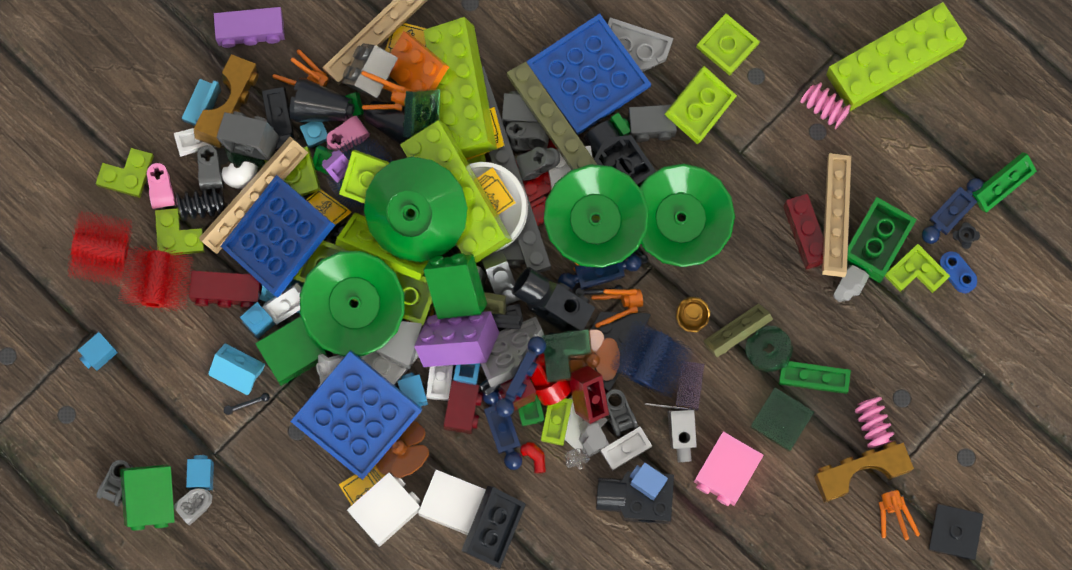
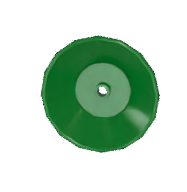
(600, 193)
(432, 195)
(706, 211)
(328, 308)

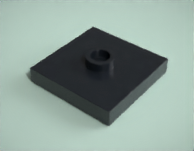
(955, 532)

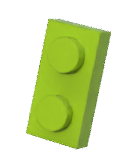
(556, 422)

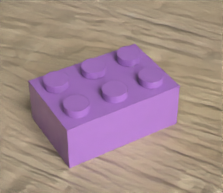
(456, 340)

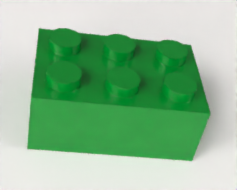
(879, 239)

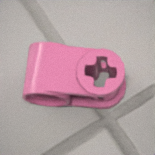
(351, 128)
(160, 190)

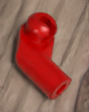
(535, 453)

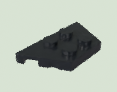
(617, 331)

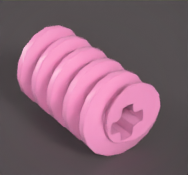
(826, 104)
(874, 423)

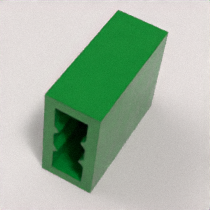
(455, 286)
(290, 351)
(147, 496)

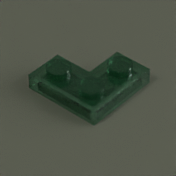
(560, 348)

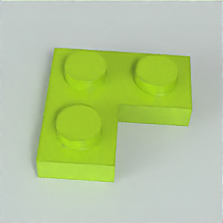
(131, 178)
(172, 238)
(920, 265)

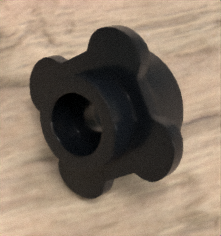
(966, 228)

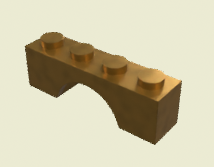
(238, 77)
(891, 462)

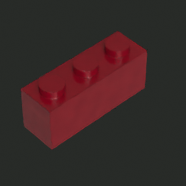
(805, 230)
(224, 289)

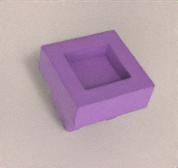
(336, 165)

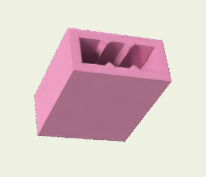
(728, 469)

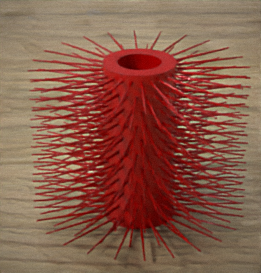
(99, 250)
(156, 274)

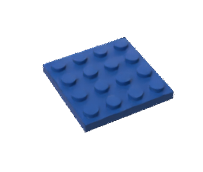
(589, 74)
(277, 236)
(356, 415)

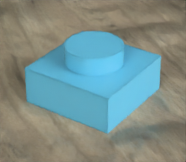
(314, 133)

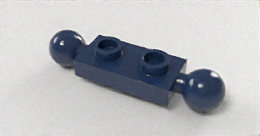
(951, 211)
(594, 276)
(505, 406)
(502, 432)

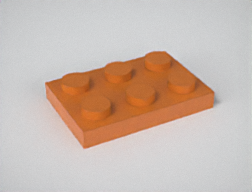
(416, 65)

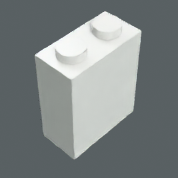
(451, 502)
(385, 508)

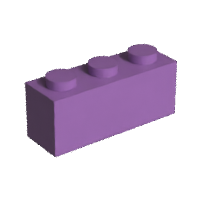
(249, 27)

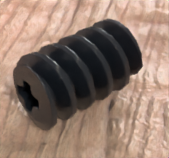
(200, 204)

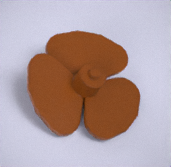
(601, 358)
(403, 459)

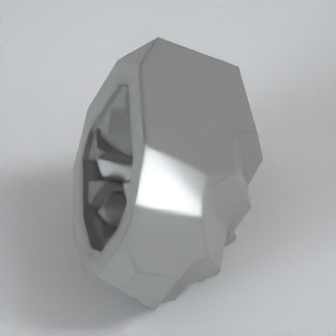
(851, 284)
(592, 437)
(193, 504)

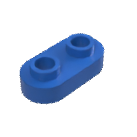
(958, 271)

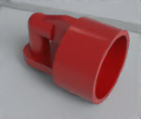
(548, 392)

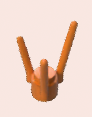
(315, 75)
(398, 94)
(630, 298)
(894, 503)

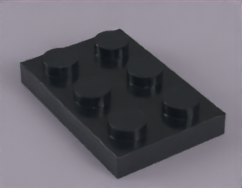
(493, 527)

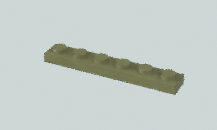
(549, 117)

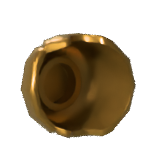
(692, 314)

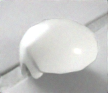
(239, 177)

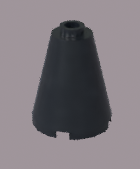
(318, 103)
(387, 121)

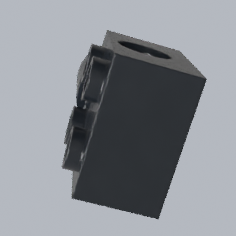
(619, 152)
(553, 301)
(632, 504)

